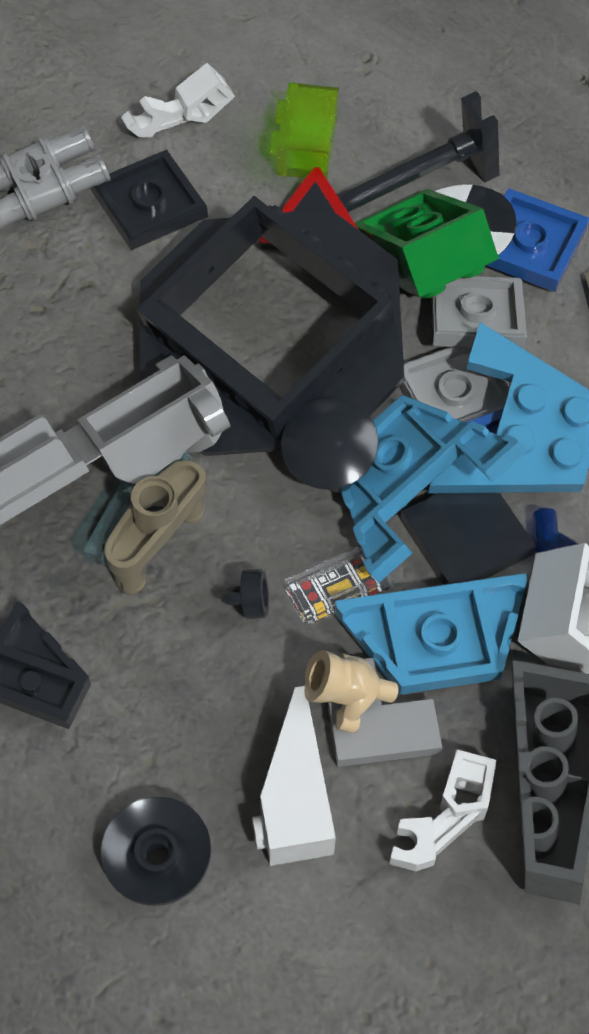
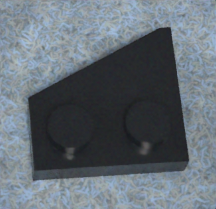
(37, 673)

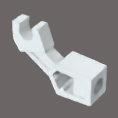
(195, 100)
(468, 773)

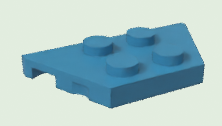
(438, 632)

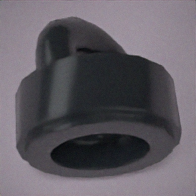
(251, 593)

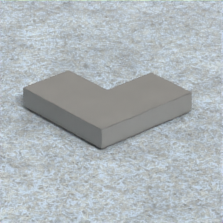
(387, 732)

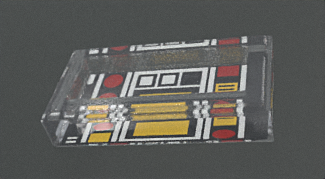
(334, 579)

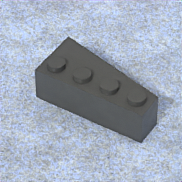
(552, 777)

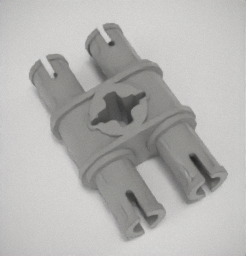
(55, 184)

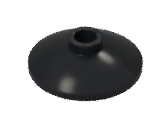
(150, 826)

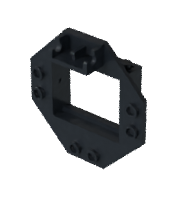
(358, 368)

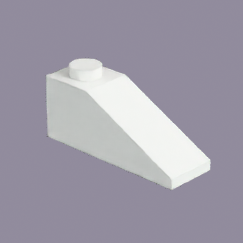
(294, 799)

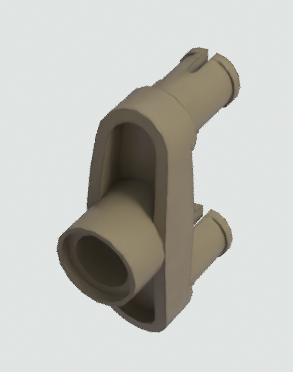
(144, 532)

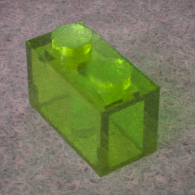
(306, 129)

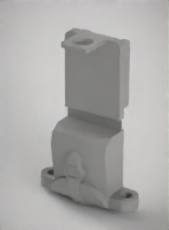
(132, 433)

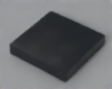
(150, 200)
(467, 535)

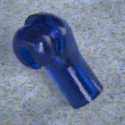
(546, 531)

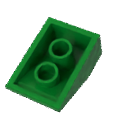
(433, 240)

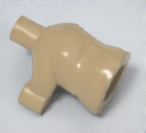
(346, 682)

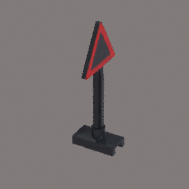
(476, 143)

